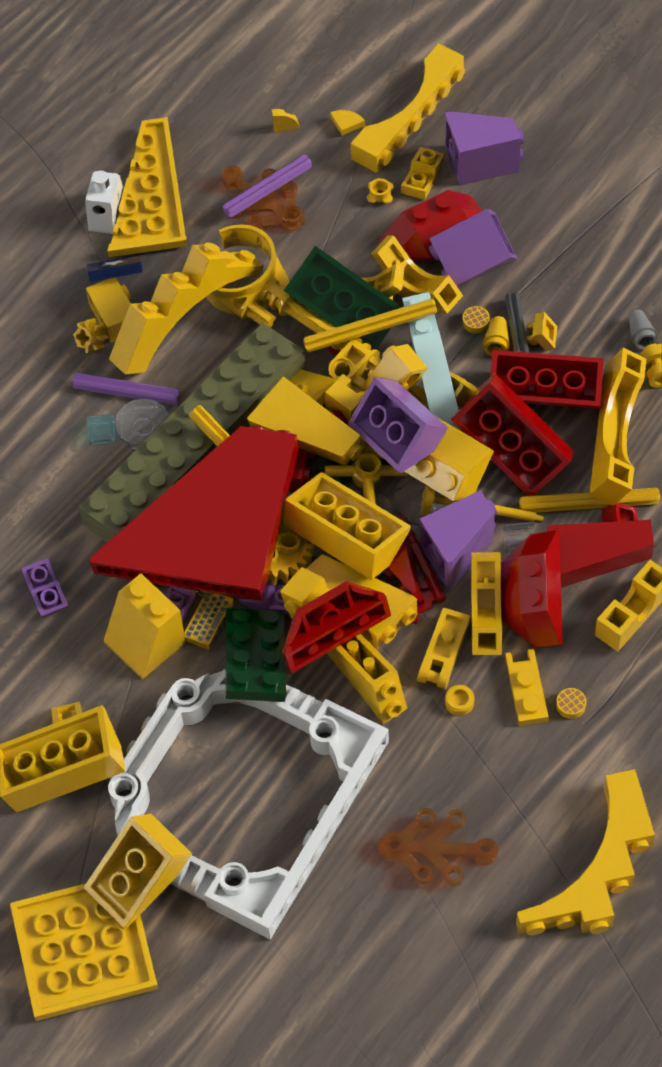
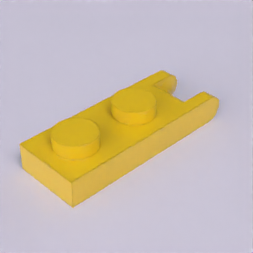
(527, 690)

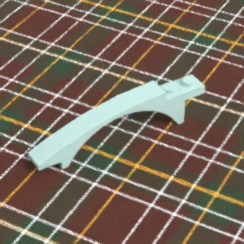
(429, 348)

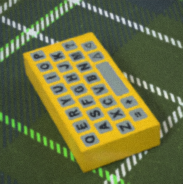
(208, 620)

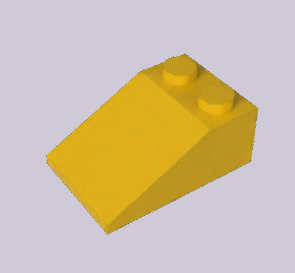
(136, 868)

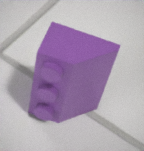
(396, 424)

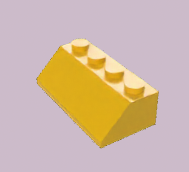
(454, 465)
(345, 525)
(59, 759)

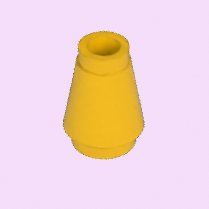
(496, 336)

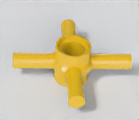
(361, 478)

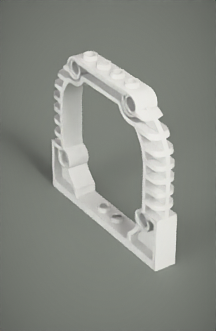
(264, 895)

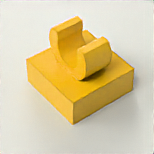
(542, 331)

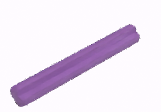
(267, 186)
(126, 388)

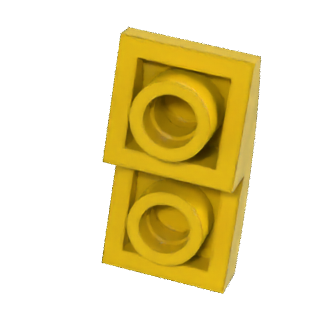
(423, 173)

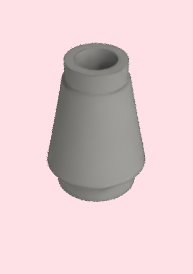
(641, 330)

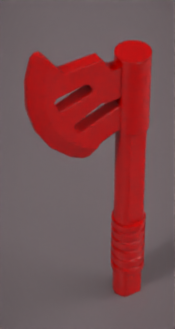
(430, 582)

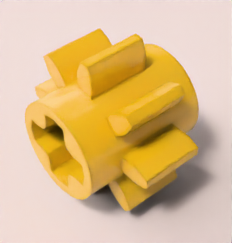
(90, 335)

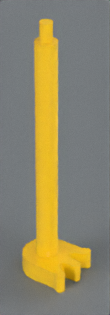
(430, 497)

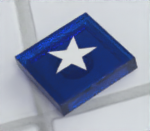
(114, 268)

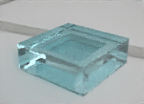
(101, 429)

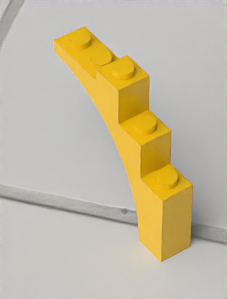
(174, 296)
(611, 870)

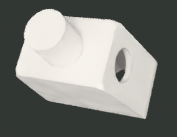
(103, 192)

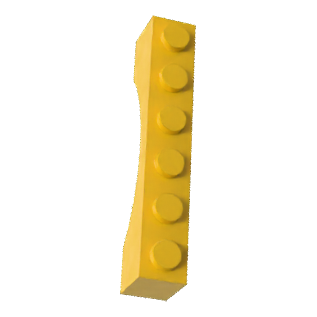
(379, 141)
(611, 467)

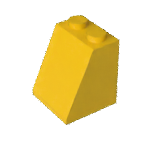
(144, 627)

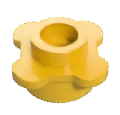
(380, 185)

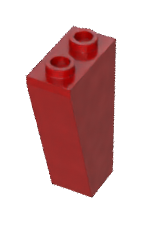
(601, 548)

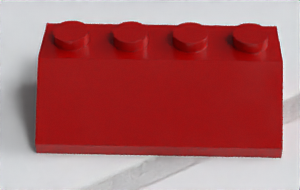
(551, 378)
(520, 439)

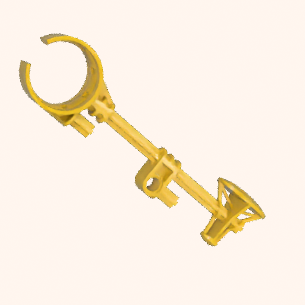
(251, 300)

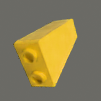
(401, 604)
(371, 677)

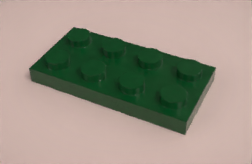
(338, 294)
(254, 655)

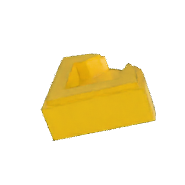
(283, 121)
(347, 121)

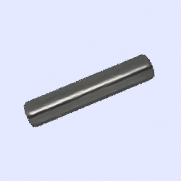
(516, 322)

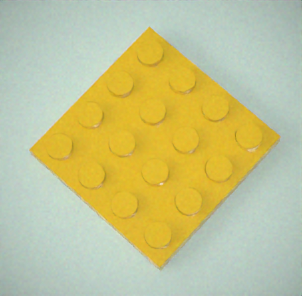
(78, 953)

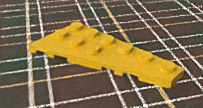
(150, 202)

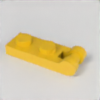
(444, 647)

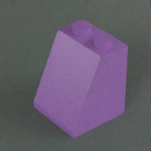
(482, 146)
(472, 248)
(454, 533)

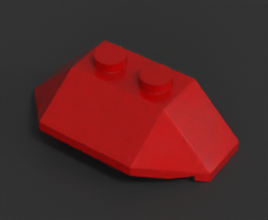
(428, 219)
(533, 590)
(332, 622)

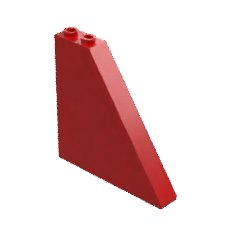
(215, 523)

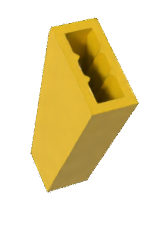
(316, 428)

